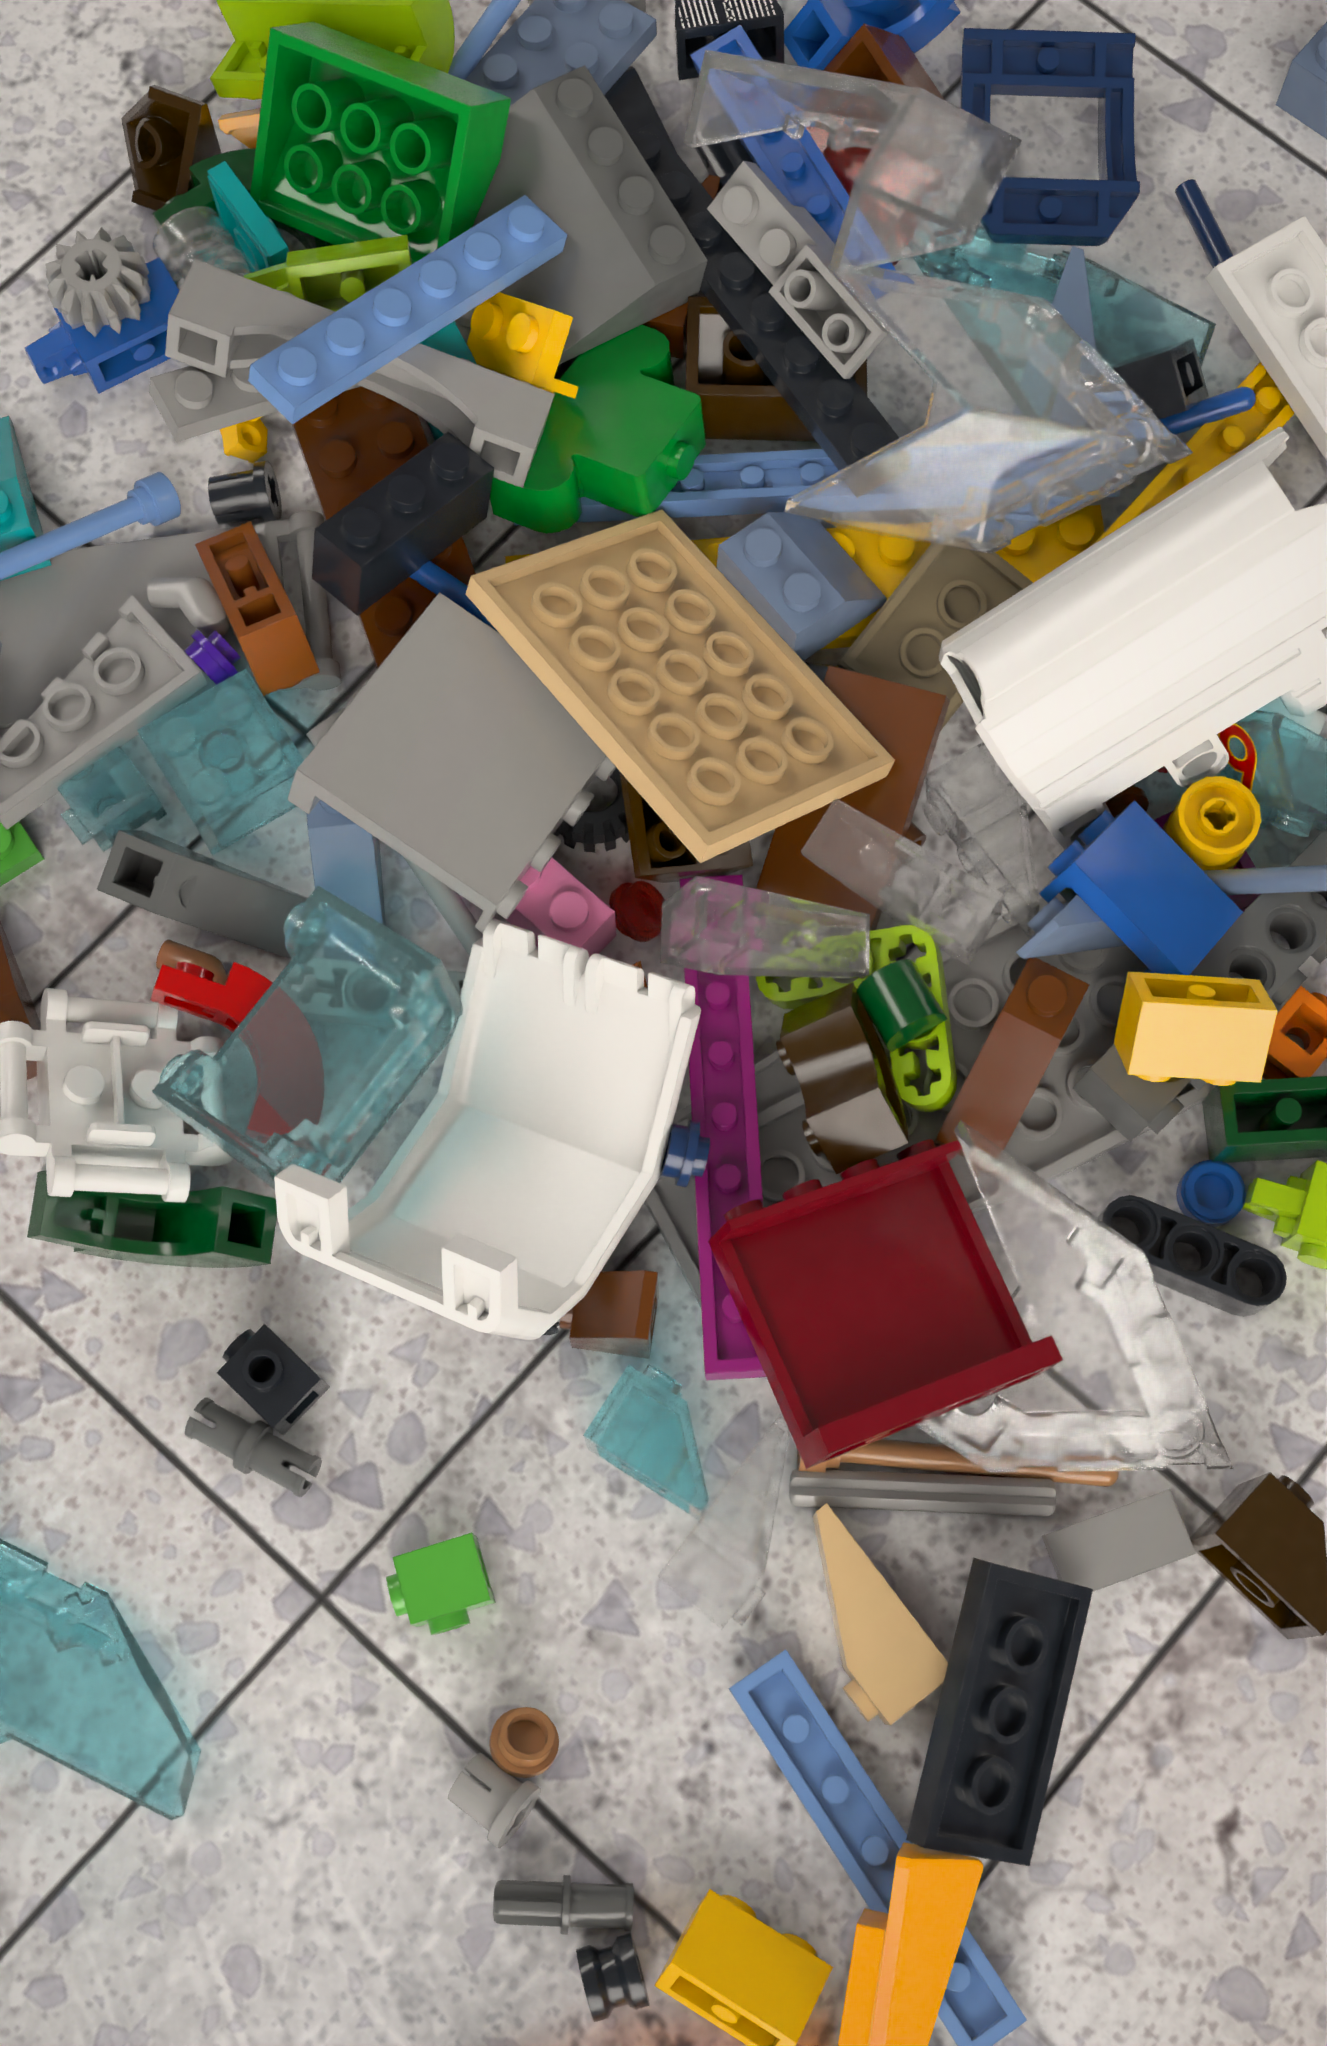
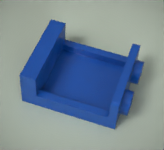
(1145, 890)

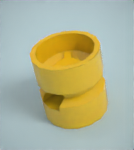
(1215, 822)

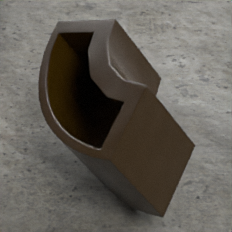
(843, 1078)

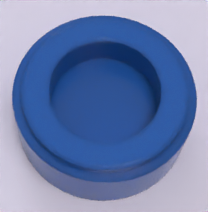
(1211, 1193)

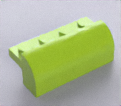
(407, 27)

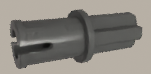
(564, 1904)

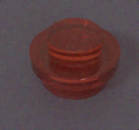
(637, 910)

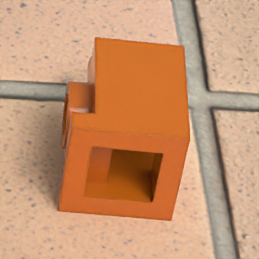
(1307, 1018)

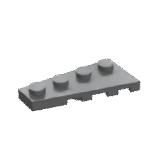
(114, 691)

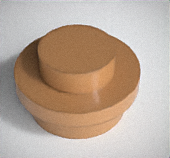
(524, 1742)

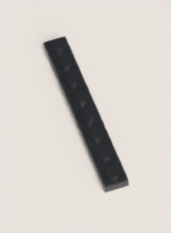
(828, 405)

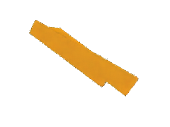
(908, 1954)

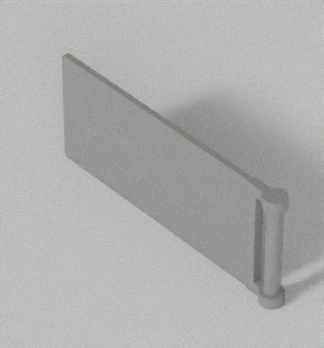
(61, 607)

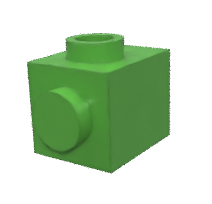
(440, 1584)

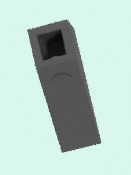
(197, 890)

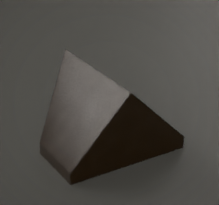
(162, 140)

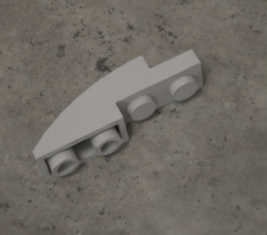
(796, 260)

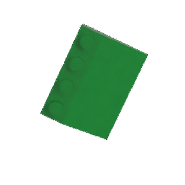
(371, 142)

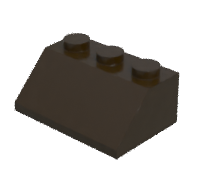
(732, 387)

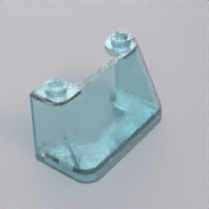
(322, 1048)

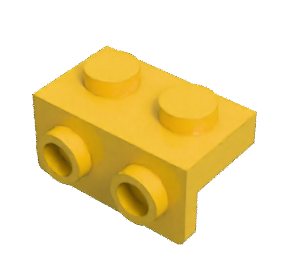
(521, 341)

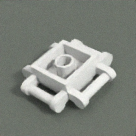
(96, 1098)

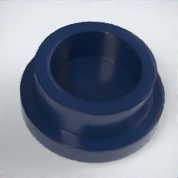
(685, 1153)

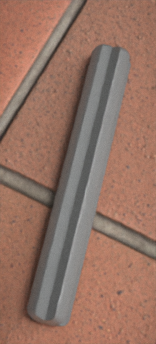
(923, 1492)

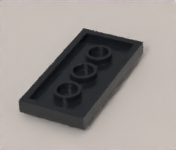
(999, 1714)

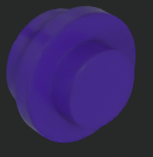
(213, 656)

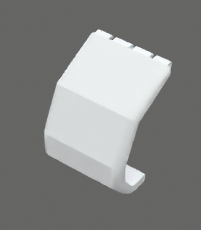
(528, 1150)

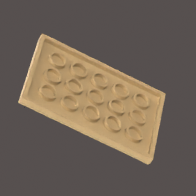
(680, 682)

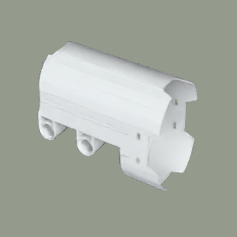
(1152, 643)

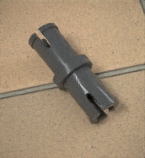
(253, 1447)

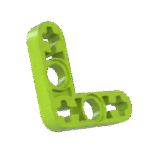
(884, 949)

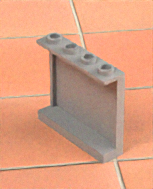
(457, 760)

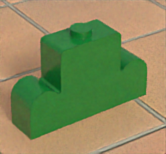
(614, 443)

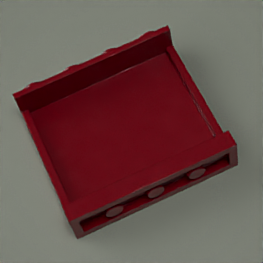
(874, 1302)

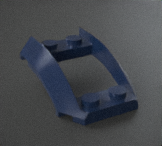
(1058, 66)

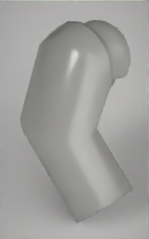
(194, 597)

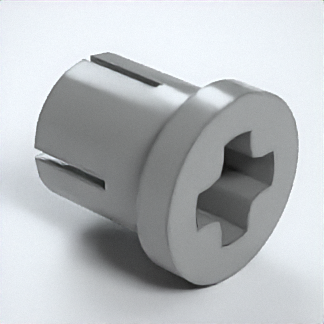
(493, 1798)

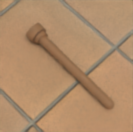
(944, 1459)

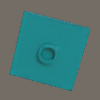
(249, 227)

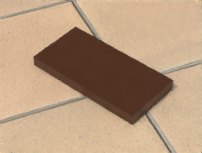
(908, 728)

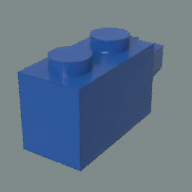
(110, 355)

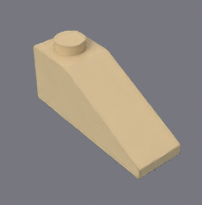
(876, 1635)

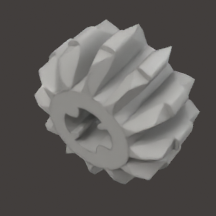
(98, 282)

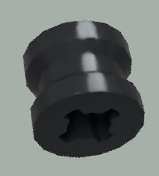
(612, 1977)

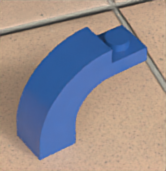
(828, 25)

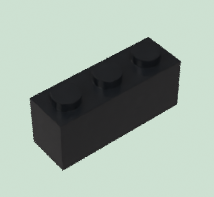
(401, 523)

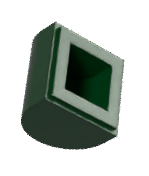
(900, 1003)

